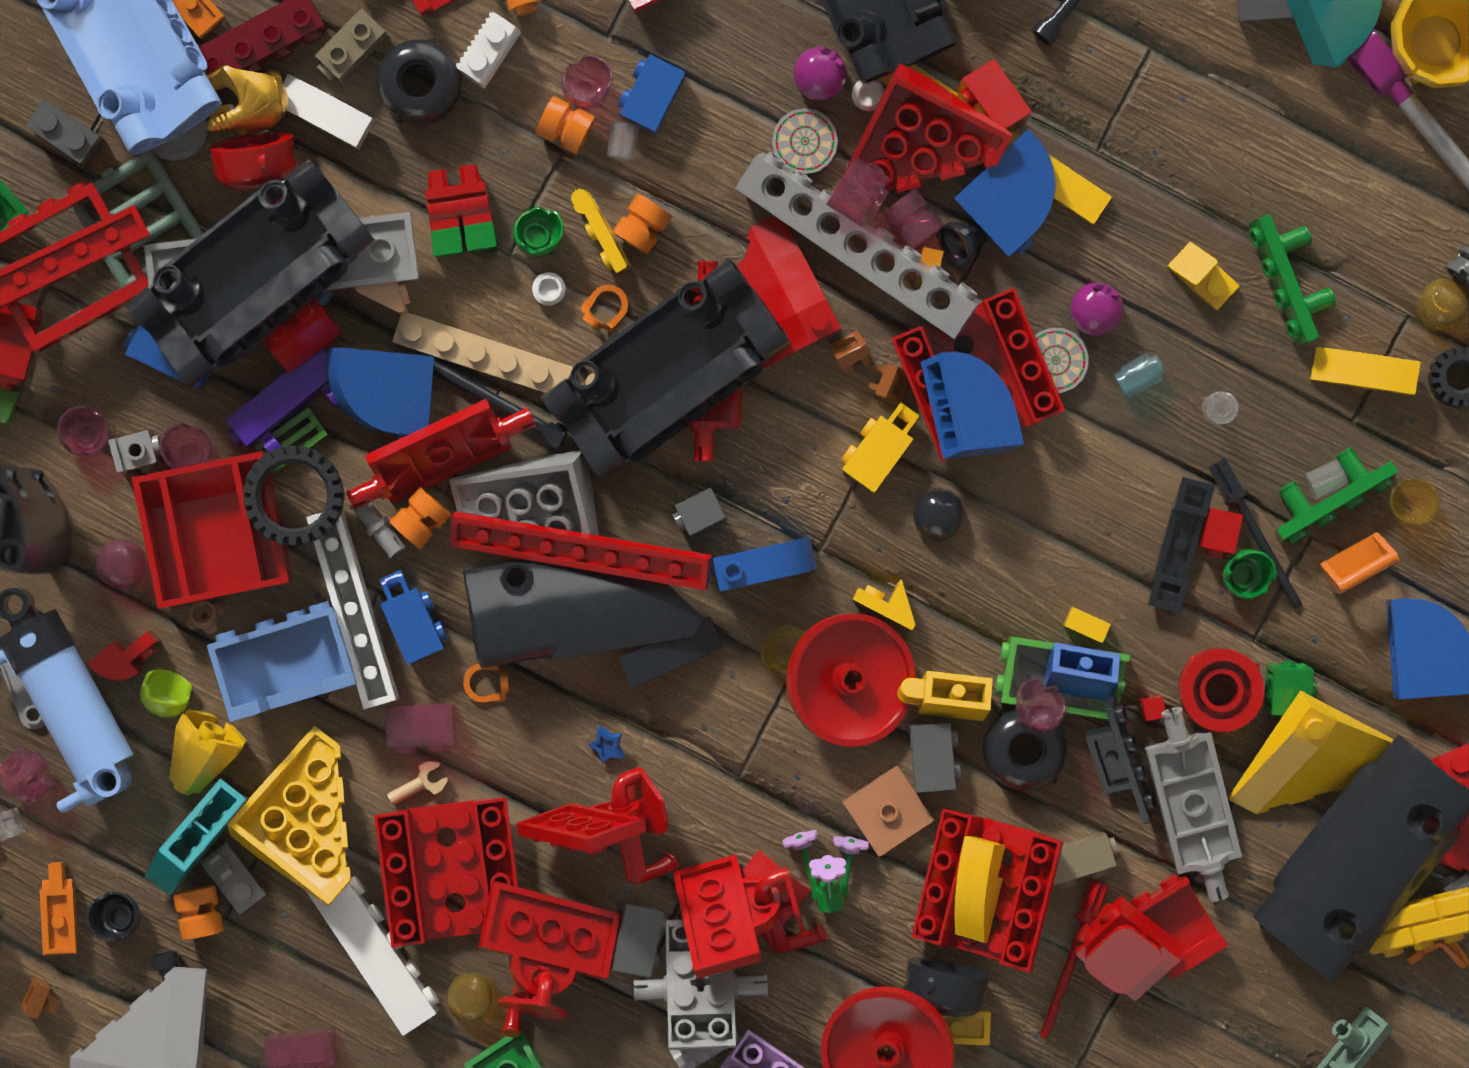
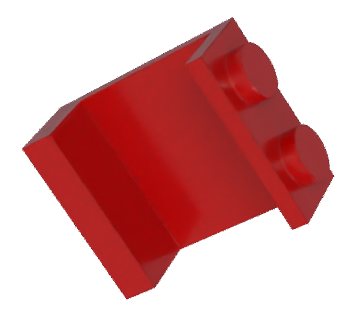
(14, 348)
(1184, 918)

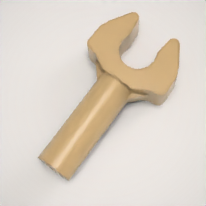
(418, 784)

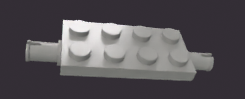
(1193, 803)

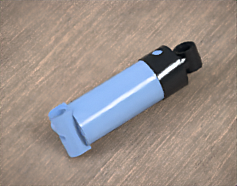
(66, 699)

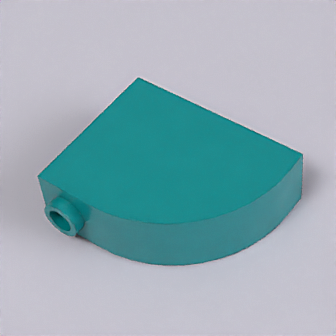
(1334, 27)
(194, 837)

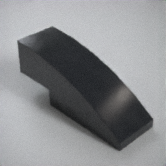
(665, 656)

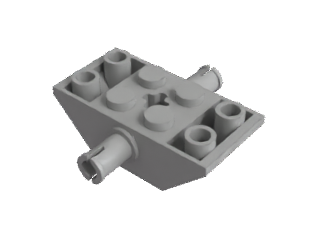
(697, 1017)

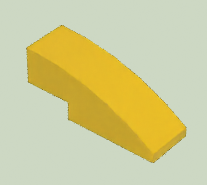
(1365, 371)
(977, 887)

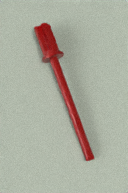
(1087, 914)

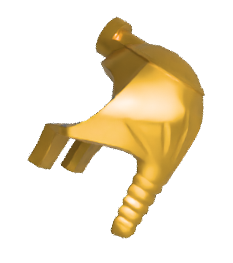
(260, 99)

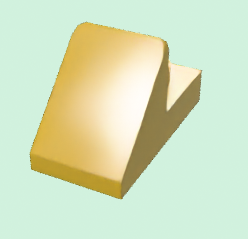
(1203, 275)
(896, 608)

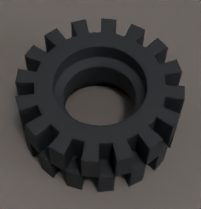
(1439, 377)

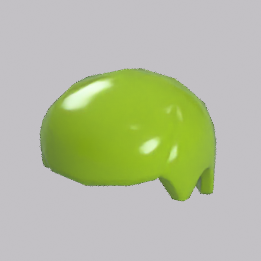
(165, 693)

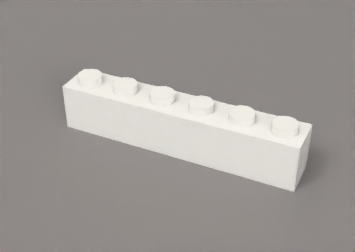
(355, 614)
(383, 967)

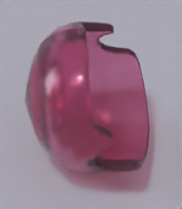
(587, 82)
(83, 431)
(185, 446)
(121, 564)
(1039, 705)

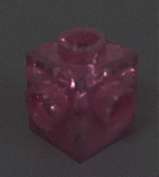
(26, 775)

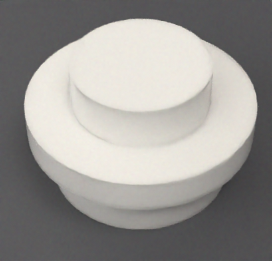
(867, 95)
(549, 288)

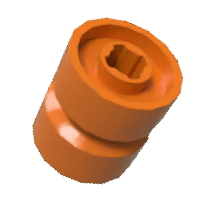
(565, 125)
(642, 224)
(420, 518)
(197, 924)

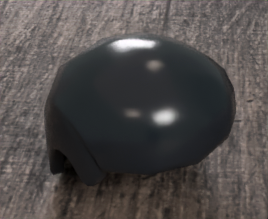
(938, 514)
(113, 916)

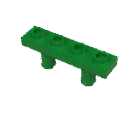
(1278, 269)
(1351, 497)

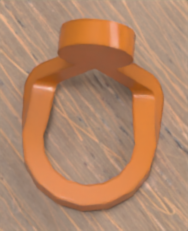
(598, 324)
(494, 698)
(1460, 959)

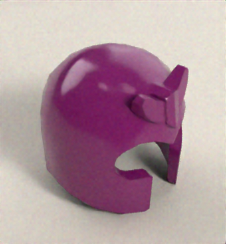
(819, 73)
(1097, 309)

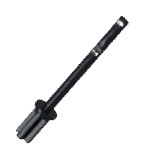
(1234, 492)

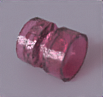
(912, 219)

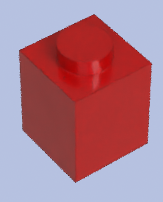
(1220, 532)

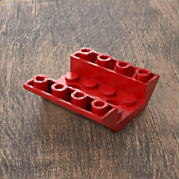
(999, 339)
(423, 872)
(1022, 895)

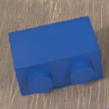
(651, 94)
(1082, 671)

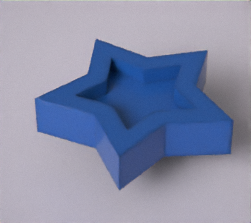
(607, 745)

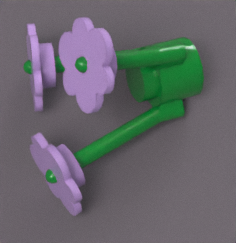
(829, 893)

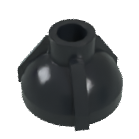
(959, 242)

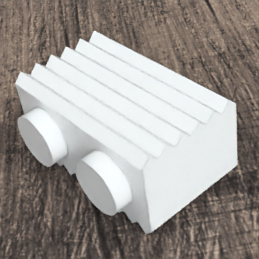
(488, 50)

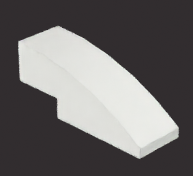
(327, 112)

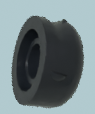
(438, 101)
(1014, 775)
(948, 986)

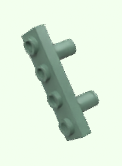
(1356, 1040)

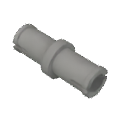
(380, 529)

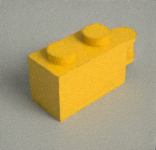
(879, 449)
(948, 695)

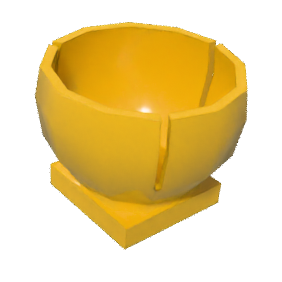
(1432, 41)

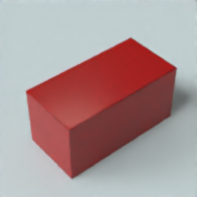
(1151, 707)

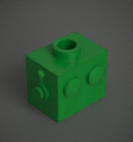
(1283, 684)

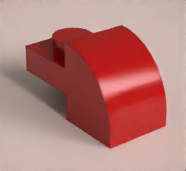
(120, 663)

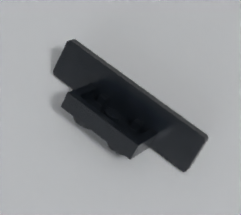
(1116, 760)

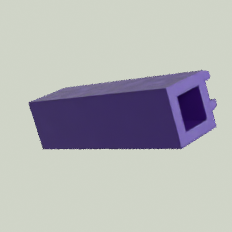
(279, 403)

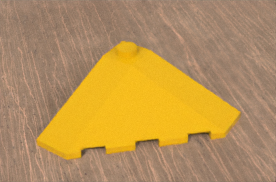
(1307, 755)
(298, 820)

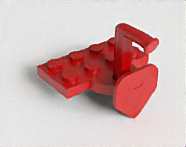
(632, 810)
(728, 912)
(546, 947)

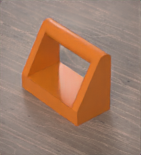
(1358, 563)

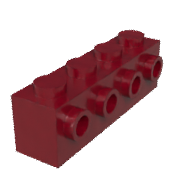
(265, 38)

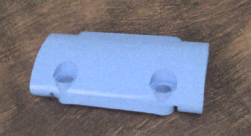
(136, 66)

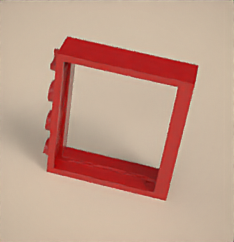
(97, 310)

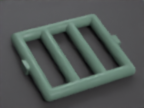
(163, 186)

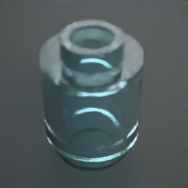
(1139, 374)

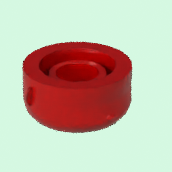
(253, 160)
(1247, 696)

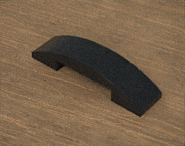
(1180, 544)

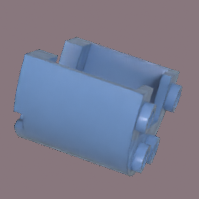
(281, 662)

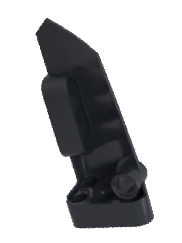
(568, 612)

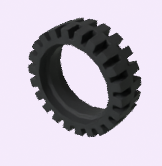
(254, 485)

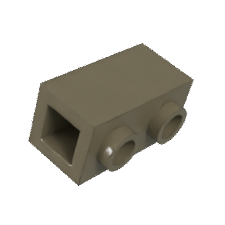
(350, 46)
(1084, 857)

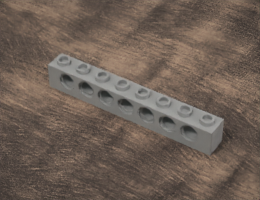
(757, 187)

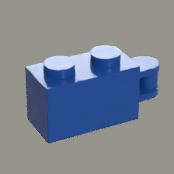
(411, 619)

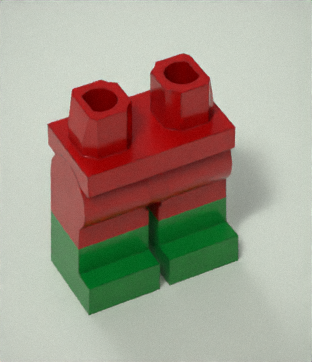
(455, 203)

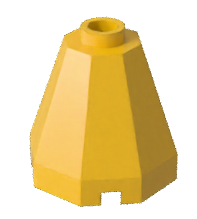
(201, 750)

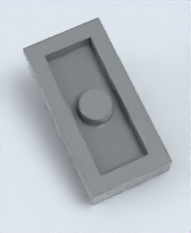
(233, 878)

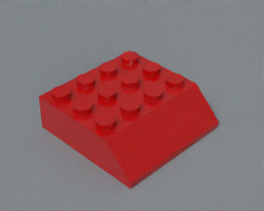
(201, 535)

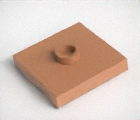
(888, 810)

